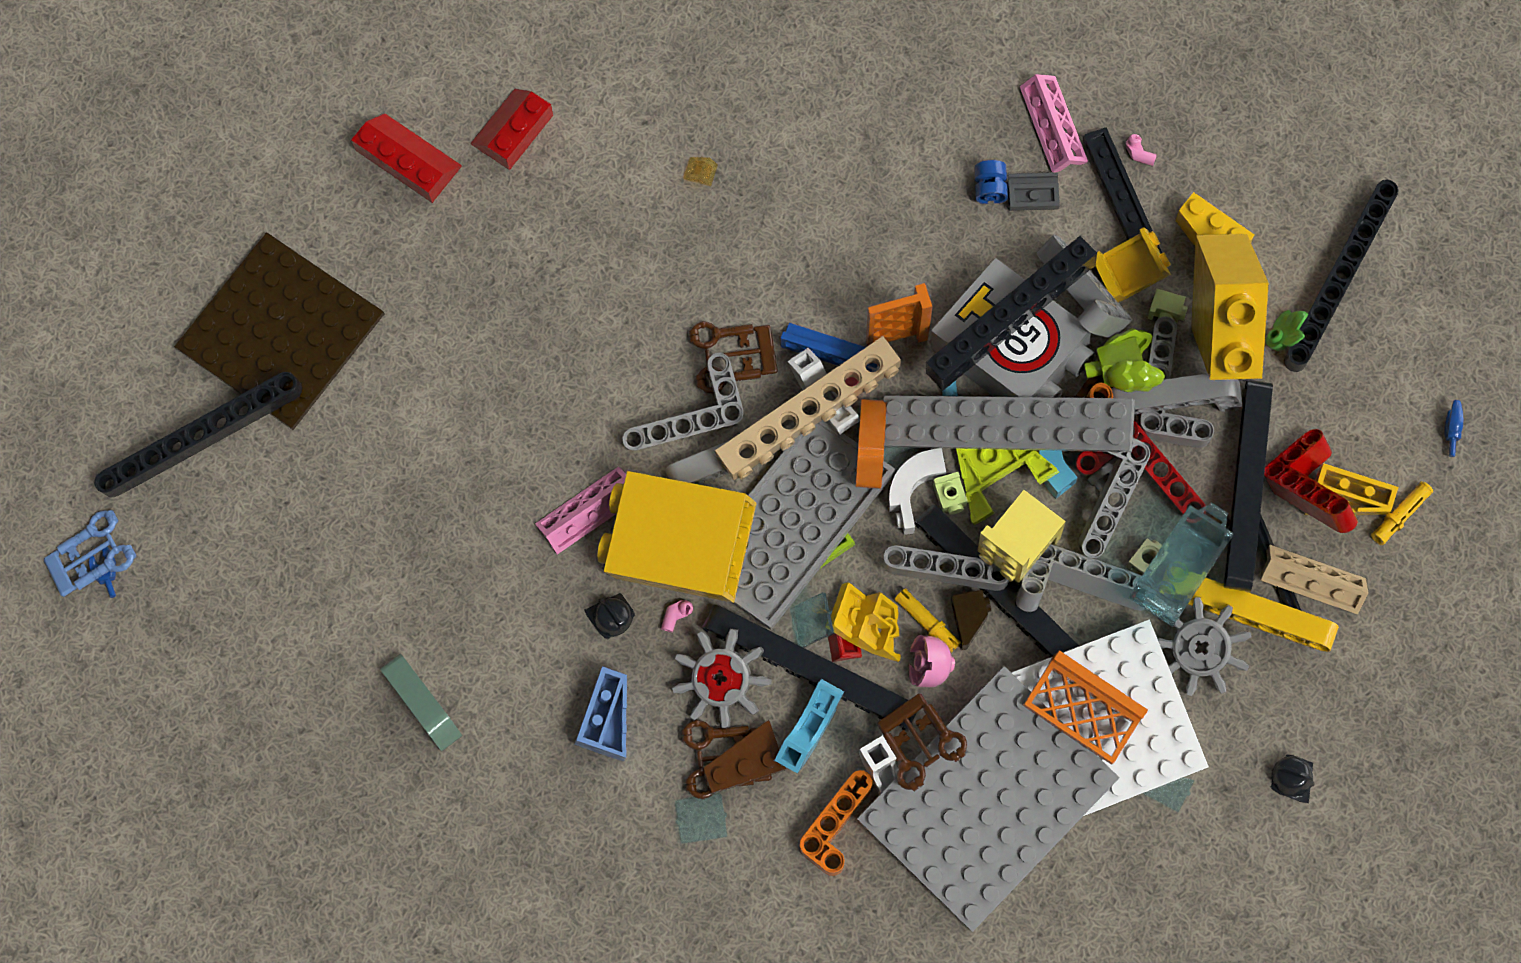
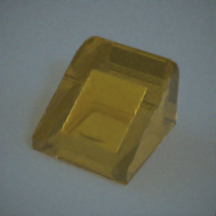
(701, 170)

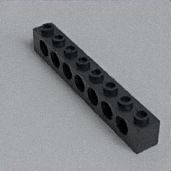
(1011, 313)

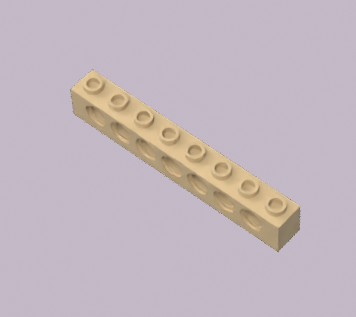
(878, 352)

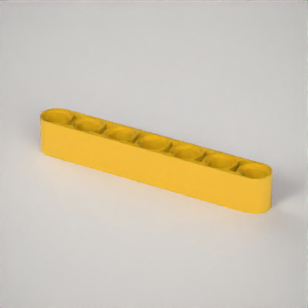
(1268, 615)

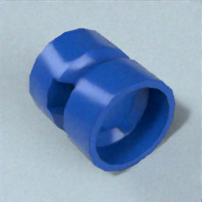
(990, 181)

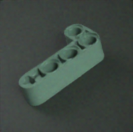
(421, 702)

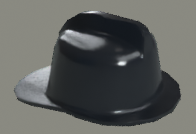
(611, 615)
(1293, 778)

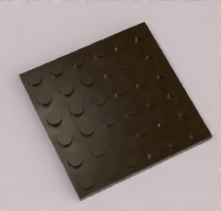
(277, 319)

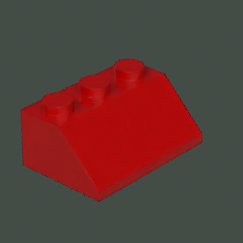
(513, 127)

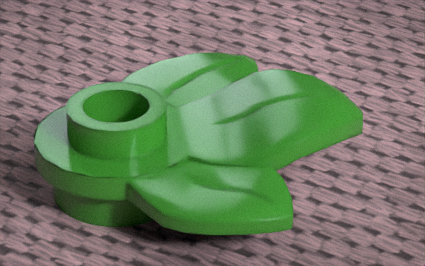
(1286, 330)

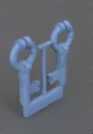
(59, 573)

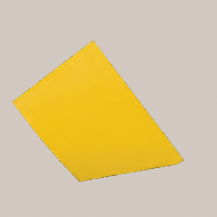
(859, 617)

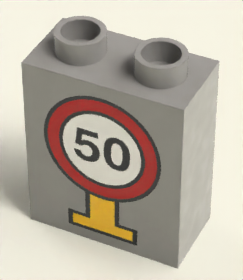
(1030, 357)

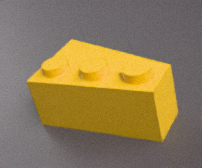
(1203, 218)
(1363, 493)

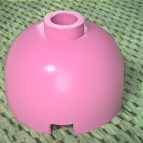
(931, 662)

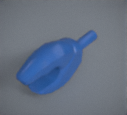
(1454, 426)
(106, 578)

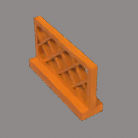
(901, 318)
(1100, 690)

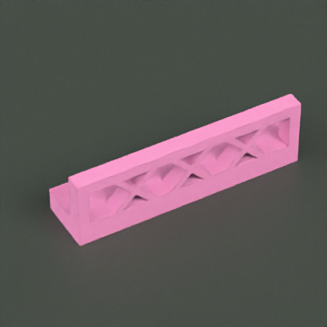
(1049, 122)
(584, 519)

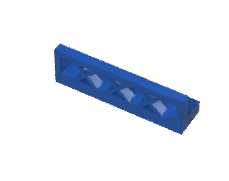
(823, 346)

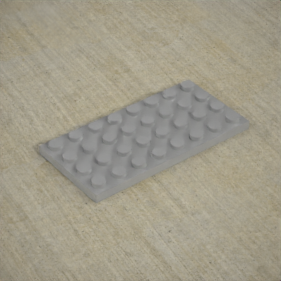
(800, 519)

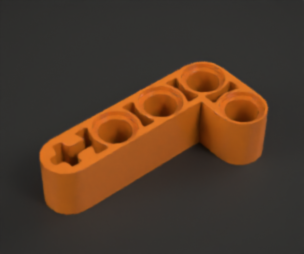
(871, 444)
(840, 818)

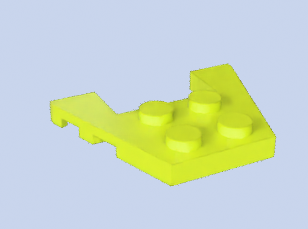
(986, 466)

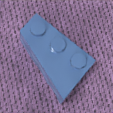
(605, 717)

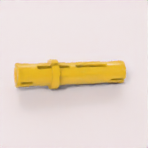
(1395, 520)
(926, 619)

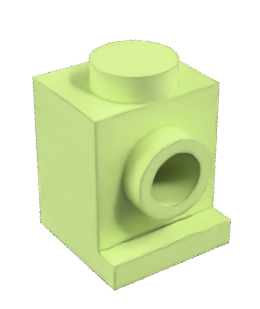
(1168, 305)
(947, 503)

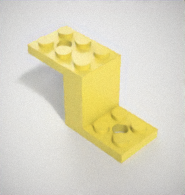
(1020, 537)

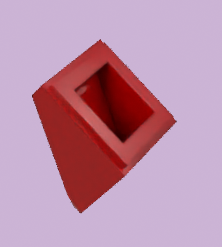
(842, 649)

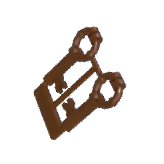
(766, 350)
(931, 716)
(710, 734)

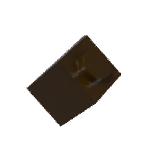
(970, 615)

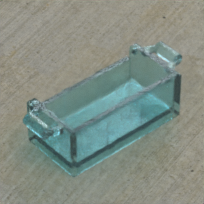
(1182, 563)

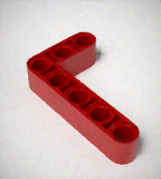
(1155, 457)
(1290, 481)

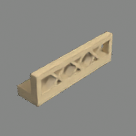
(1314, 579)

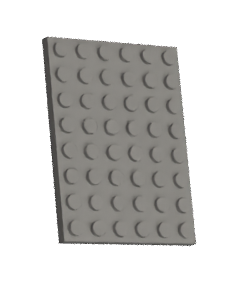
(996, 809)

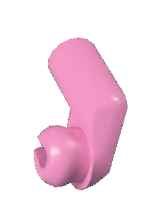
(1136, 150)
(675, 612)

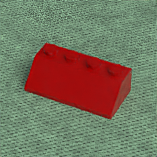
(405, 156)

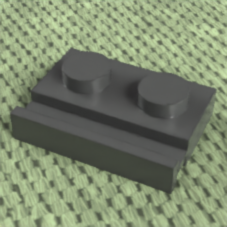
(1033, 191)

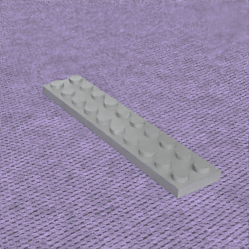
(1010, 423)

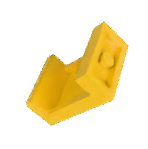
(1132, 265)

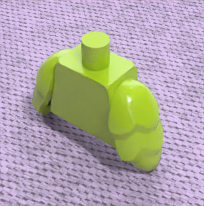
(1122, 363)

